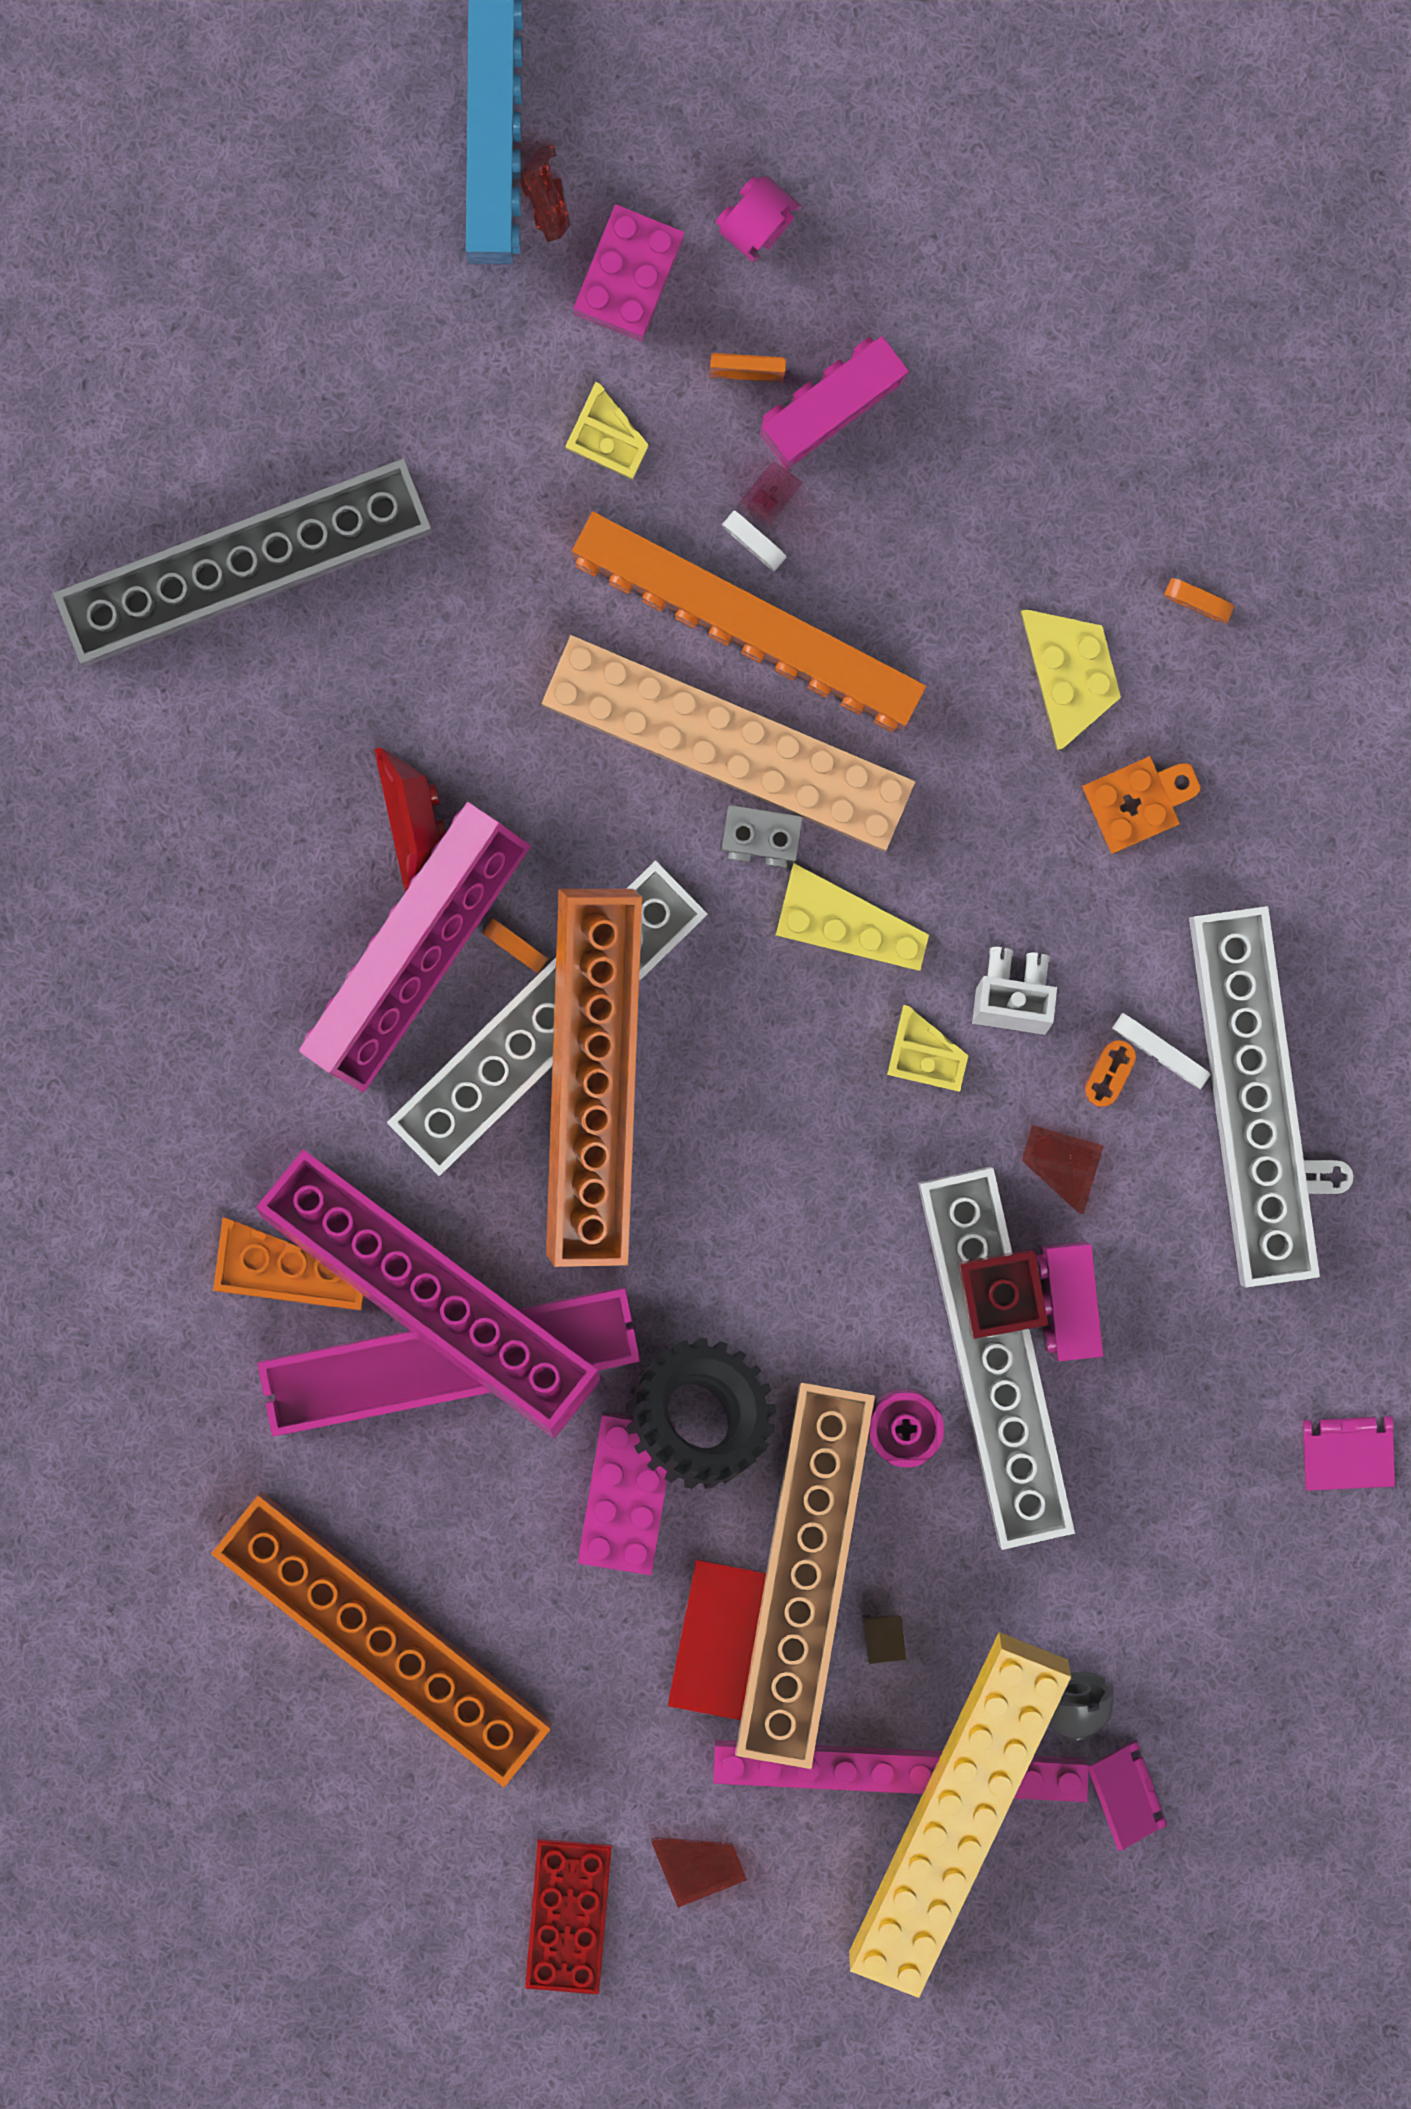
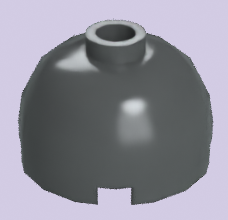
(1083, 1706)

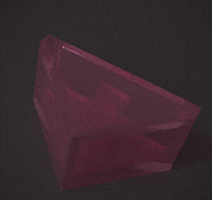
(770, 495)

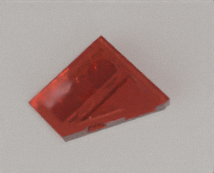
(545, 195)
(697, 1867)

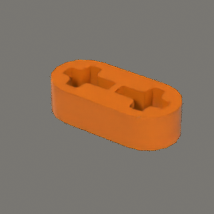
(1199, 600)
(515, 946)
(1117, 1079)

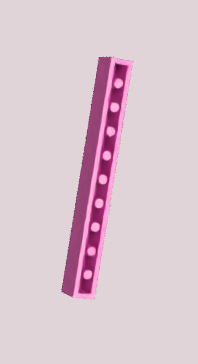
(889, 1772)

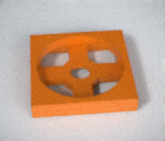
(747, 367)

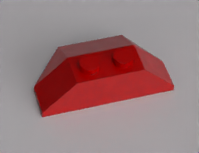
(410, 813)

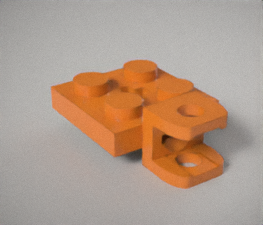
(1157, 795)

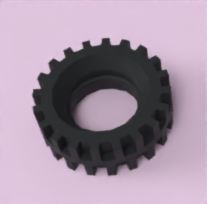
(735, 1388)

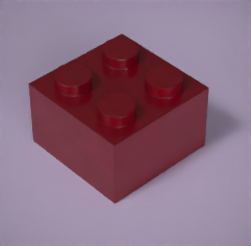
(1002, 1293)

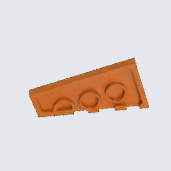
(276, 1269)

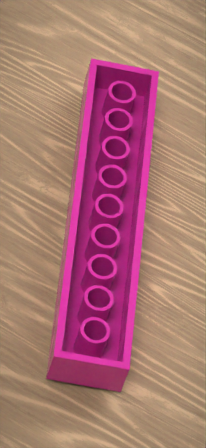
(429, 1294)

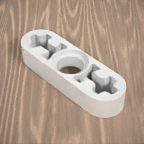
(1161, 1050)

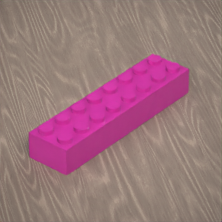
(414, 947)

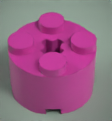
(758, 217)
(920, 1443)

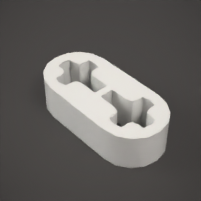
(754, 540)
(1326, 1166)

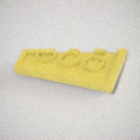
(840, 921)

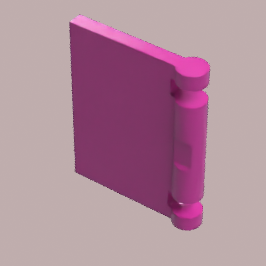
(1348, 1454)
(1126, 1795)

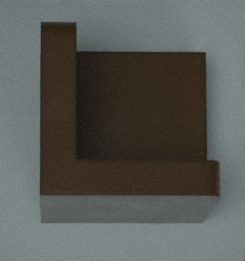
(884, 1638)

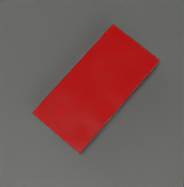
(717, 1639)
(568, 1916)

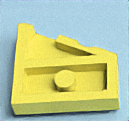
(607, 435)
(925, 1054)

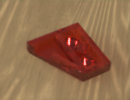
(1063, 1164)

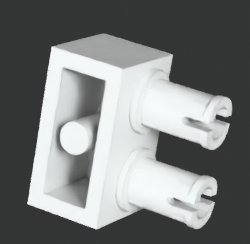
(1011, 1003)

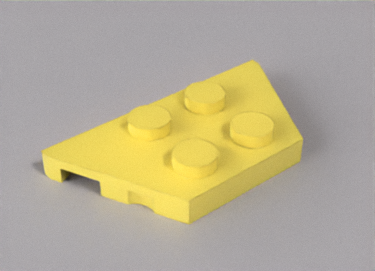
(1071, 672)

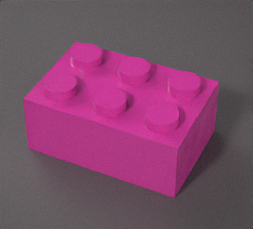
(628, 273)
(1070, 1301)

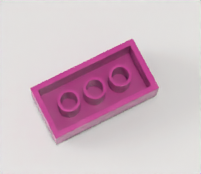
(834, 402)
(622, 1502)

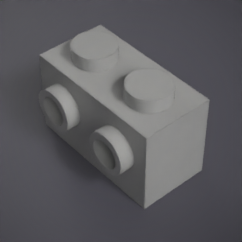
(761, 834)

